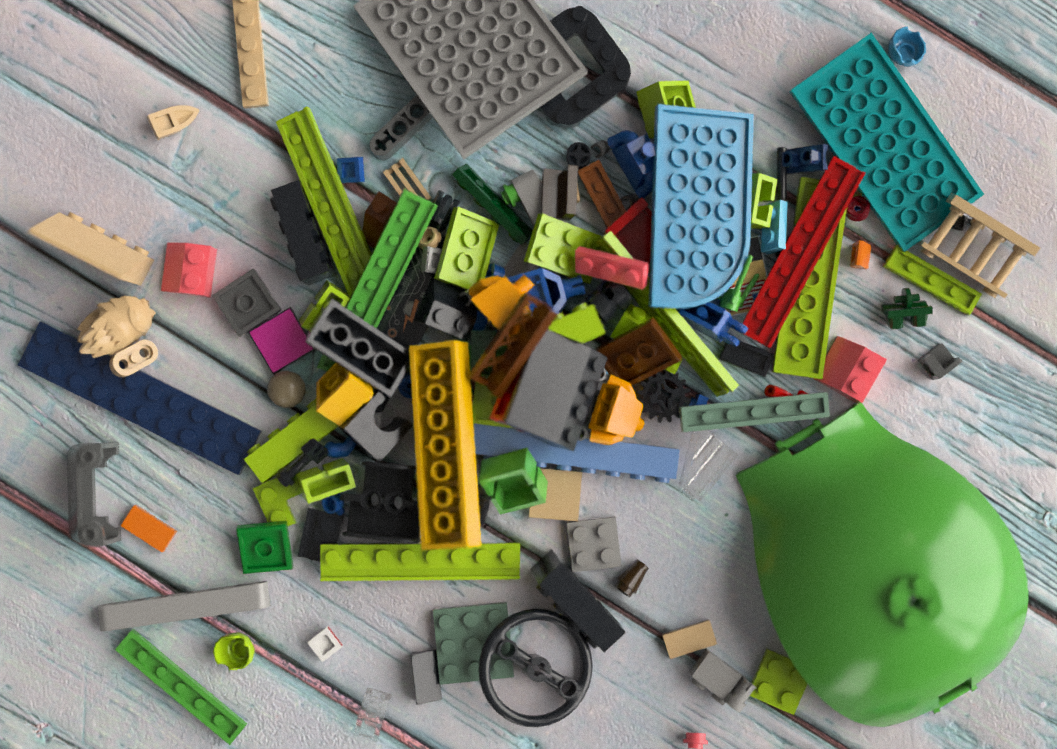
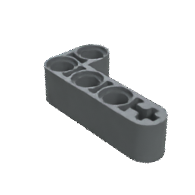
(404, 118)

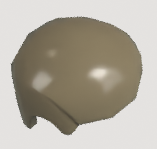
(286, 389)

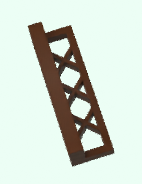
(522, 344)

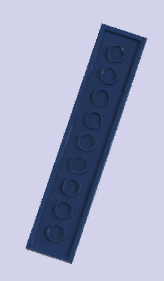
(140, 399)

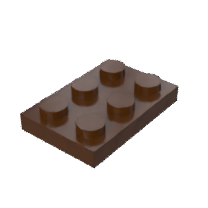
(639, 352)

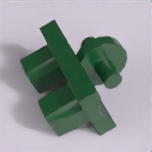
(906, 305)

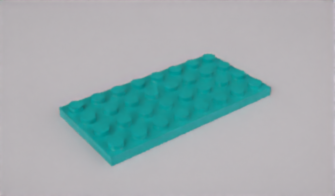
(883, 129)

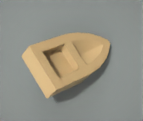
(171, 120)

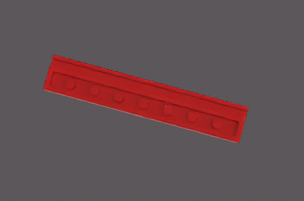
(802, 251)

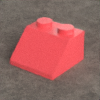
(189, 269)
(851, 369)

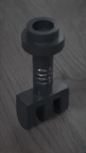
(312, 451)

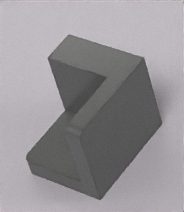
(938, 362)

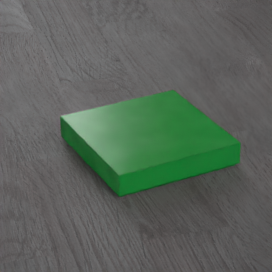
(264, 547)

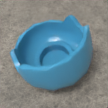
(906, 47)

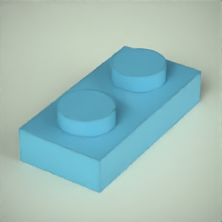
(775, 237)

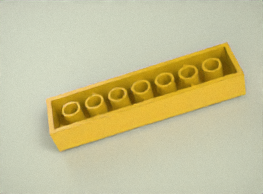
(445, 445)

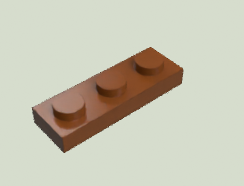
(602, 193)

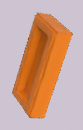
(149, 528)

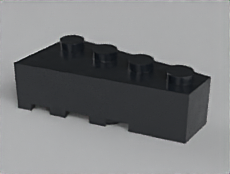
(302, 233)
(577, 602)

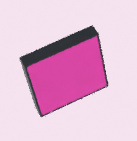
(281, 340)

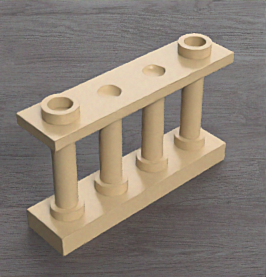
(979, 221)

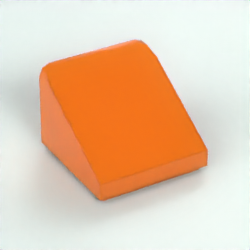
(860, 255)

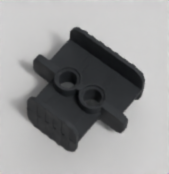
(384, 519)

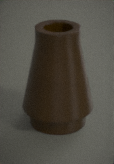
(631, 579)

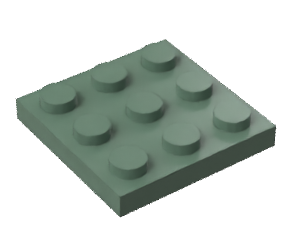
(460, 639)

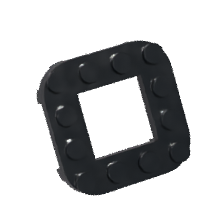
(616, 68)

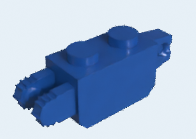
(713, 322)

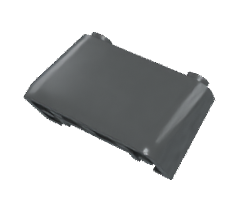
(82, 519)

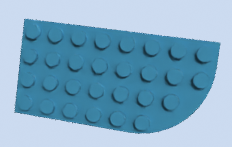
(699, 204)

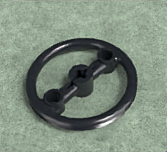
(573, 695)

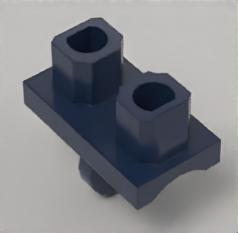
(805, 159)

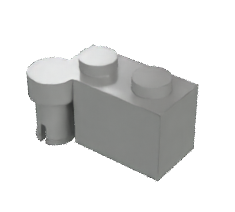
(722, 680)

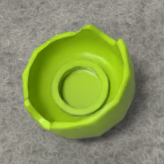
(234, 651)

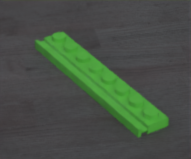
(388, 261)

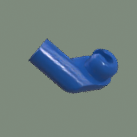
(339, 450)

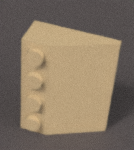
(95, 247)

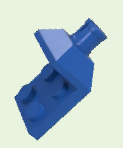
(550, 288)

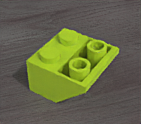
(579, 326)

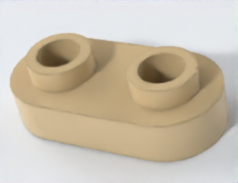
(132, 358)

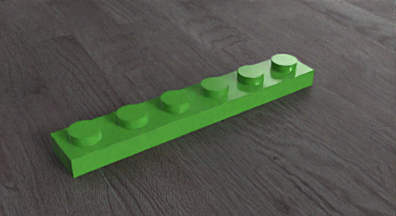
(181, 686)

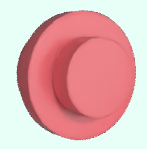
(695, 740)

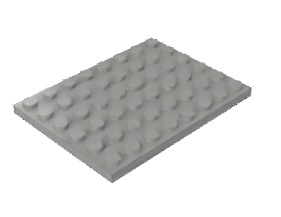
(474, 61)

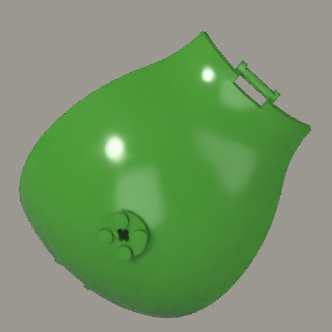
(847, 543)

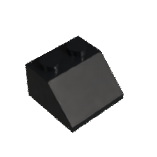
(446, 311)

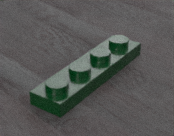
(488, 199)

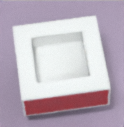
(325, 644)

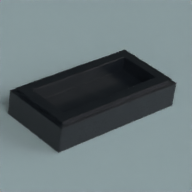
(747, 357)

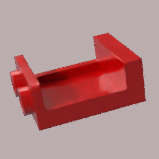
(634, 231)

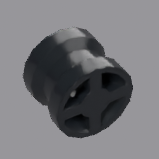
(579, 151)

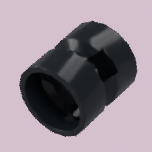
(609, 300)

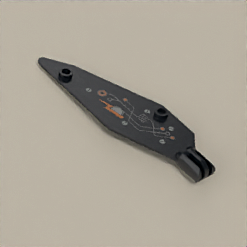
(399, 316)

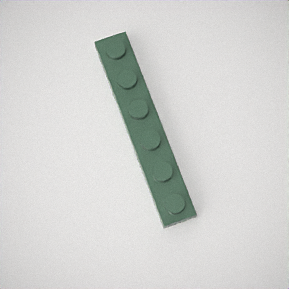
(754, 412)

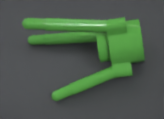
(731, 298)

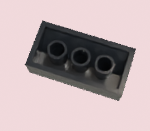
(359, 347)

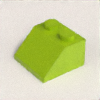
(665, 93)

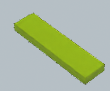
(932, 280)

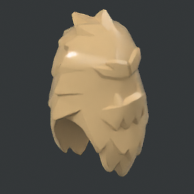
(115, 325)

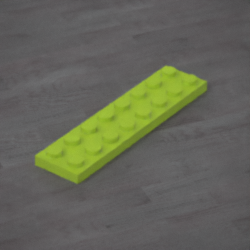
(805, 333)

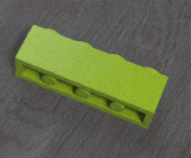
(286, 444)

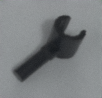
(961, 222)

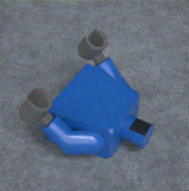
(635, 158)

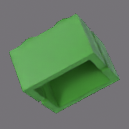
(513, 481)

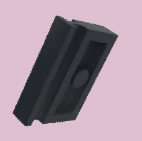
(319, 529)

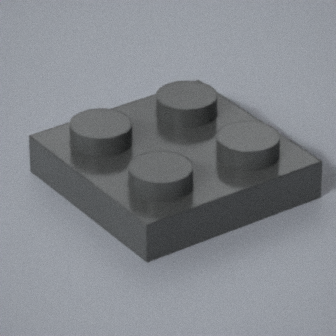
(246, 302)

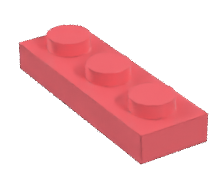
(611, 267)

